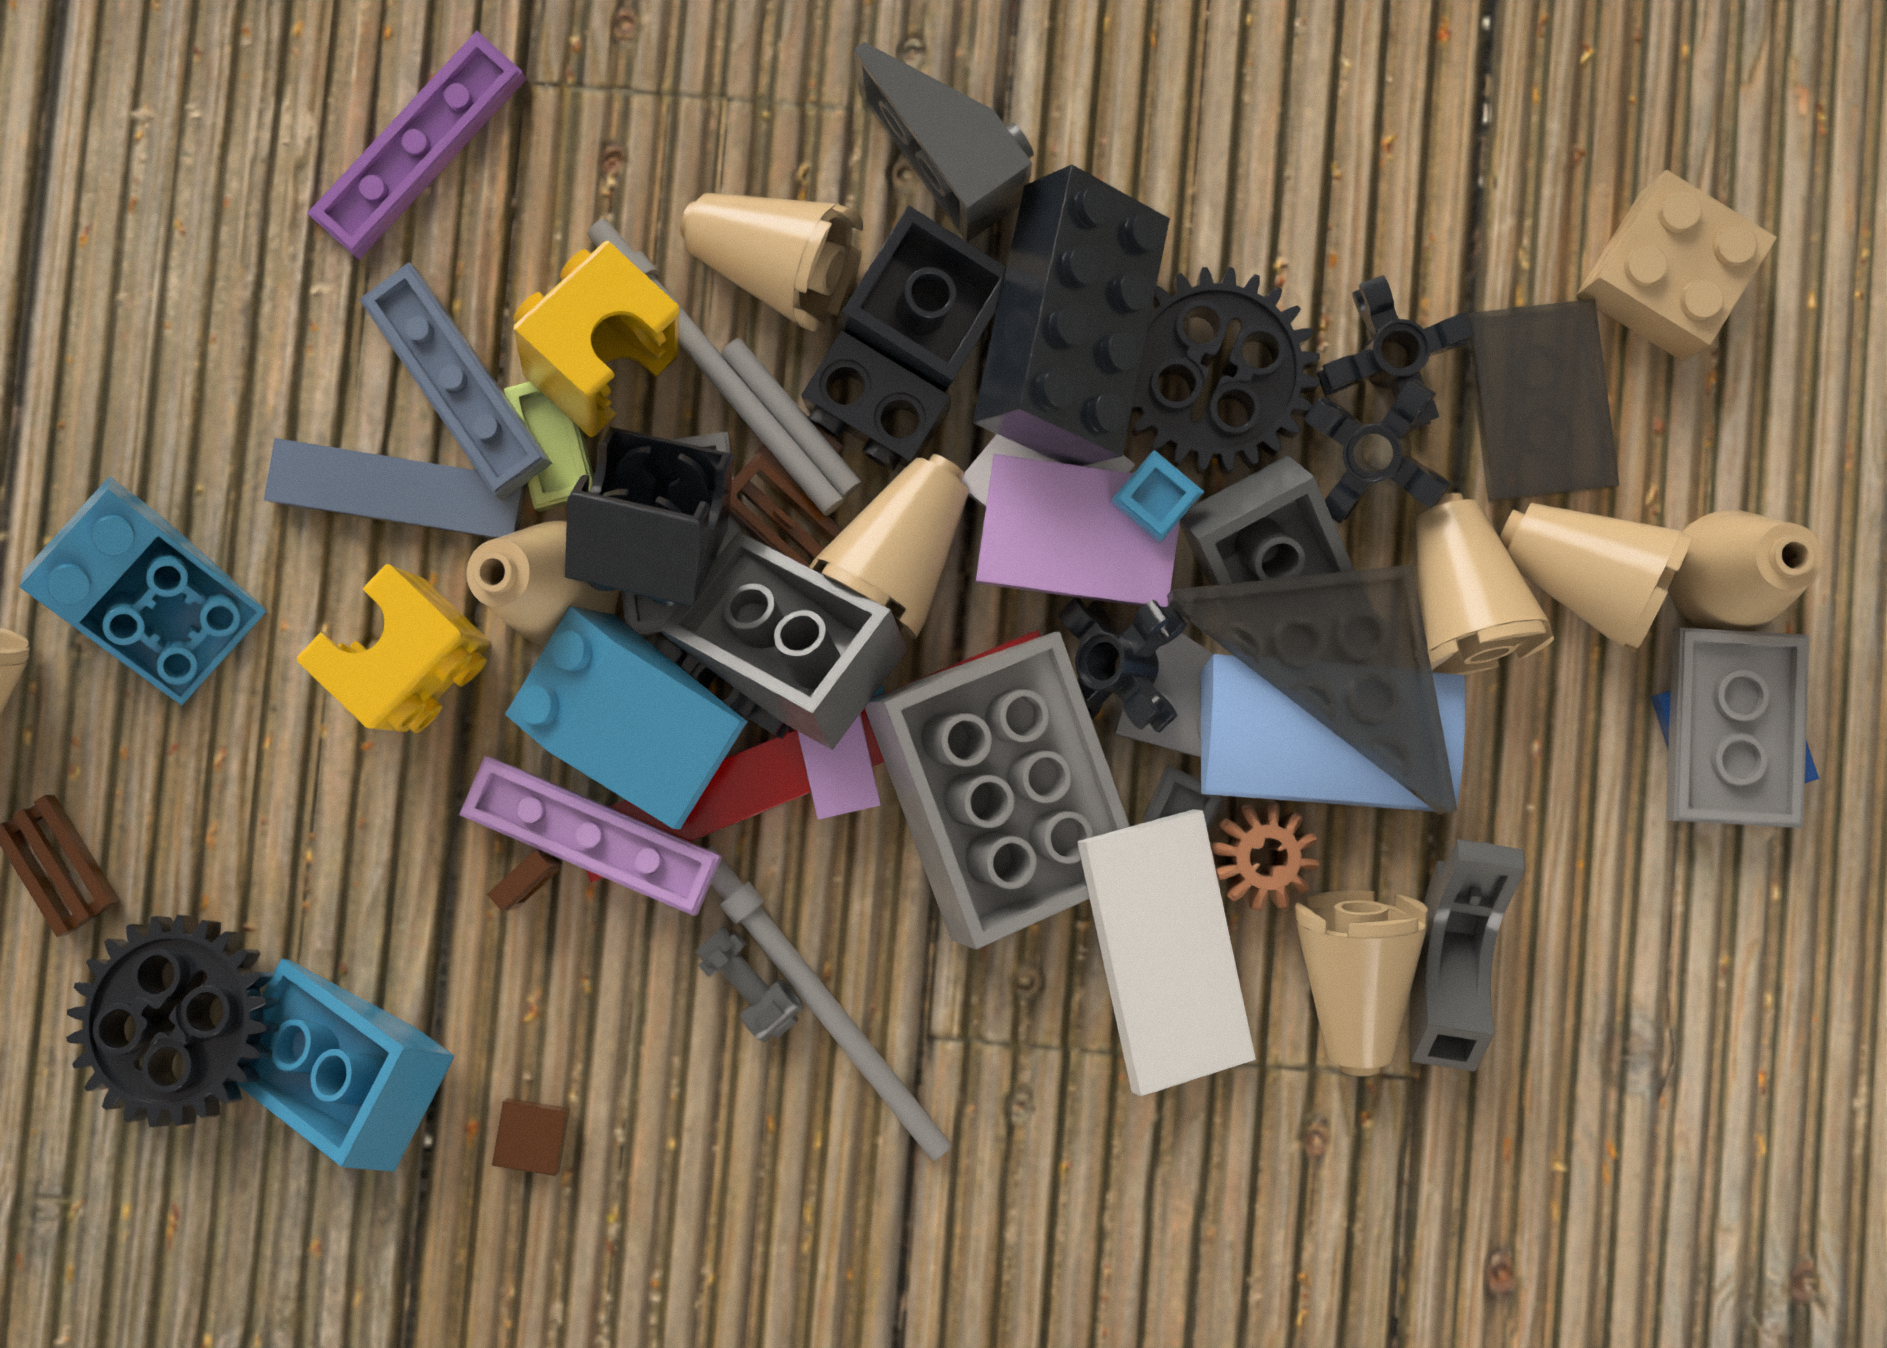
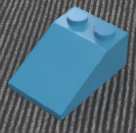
(625, 715)
(344, 1070)

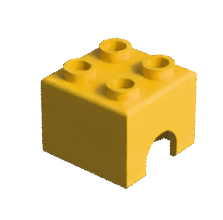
(590, 318)
(412, 664)

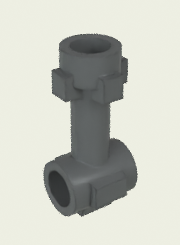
(769, 1009)

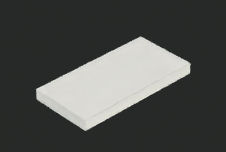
(1166, 951)

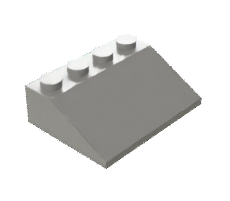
(999, 785)

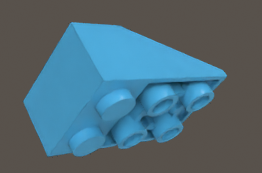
(142, 591)

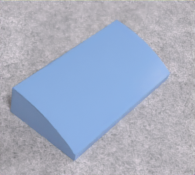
(1274, 749)

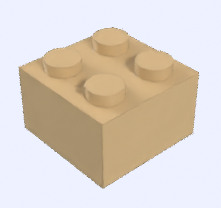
(1676, 266)

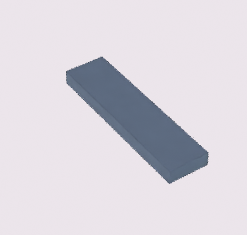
(455, 381)
(389, 490)

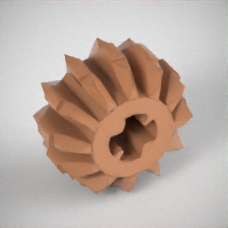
(1274, 876)

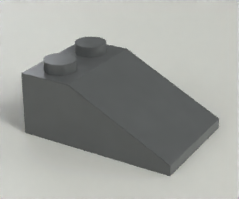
(950, 140)
(1265, 528)
(789, 638)

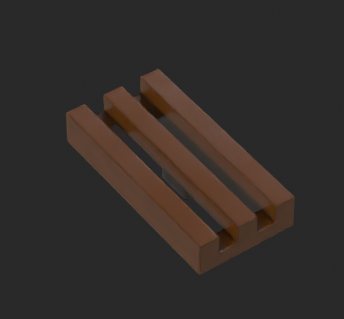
(793, 496)
(35, 879)

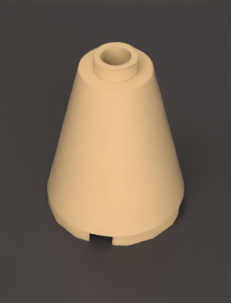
(778, 250)
(901, 541)
(1597, 566)
(1743, 570)
(526, 581)
(1472, 591)
(1360, 972)

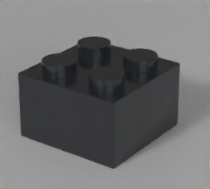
(924, 299)

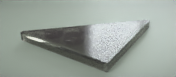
(1347, 655)

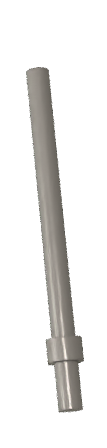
(733, 387)
(744, 905)

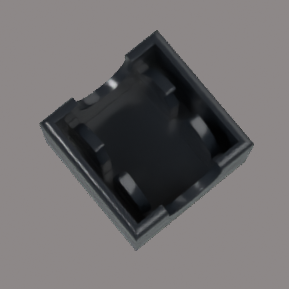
(649, 517)

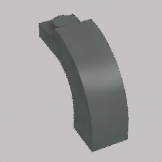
(1453, 974)

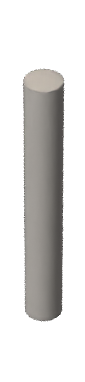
(791, 417)

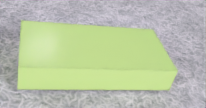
(561, 442)

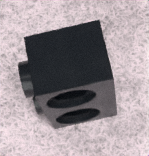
(886, 390)

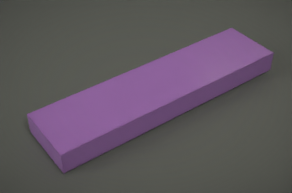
(417, 145)

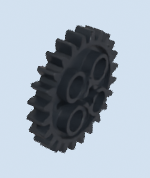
(1265, 393)
(172, 1020)

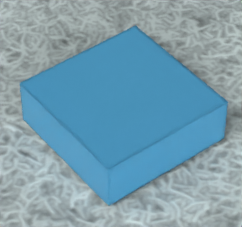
(1156, 496)

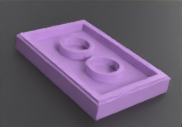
(1060, 535)

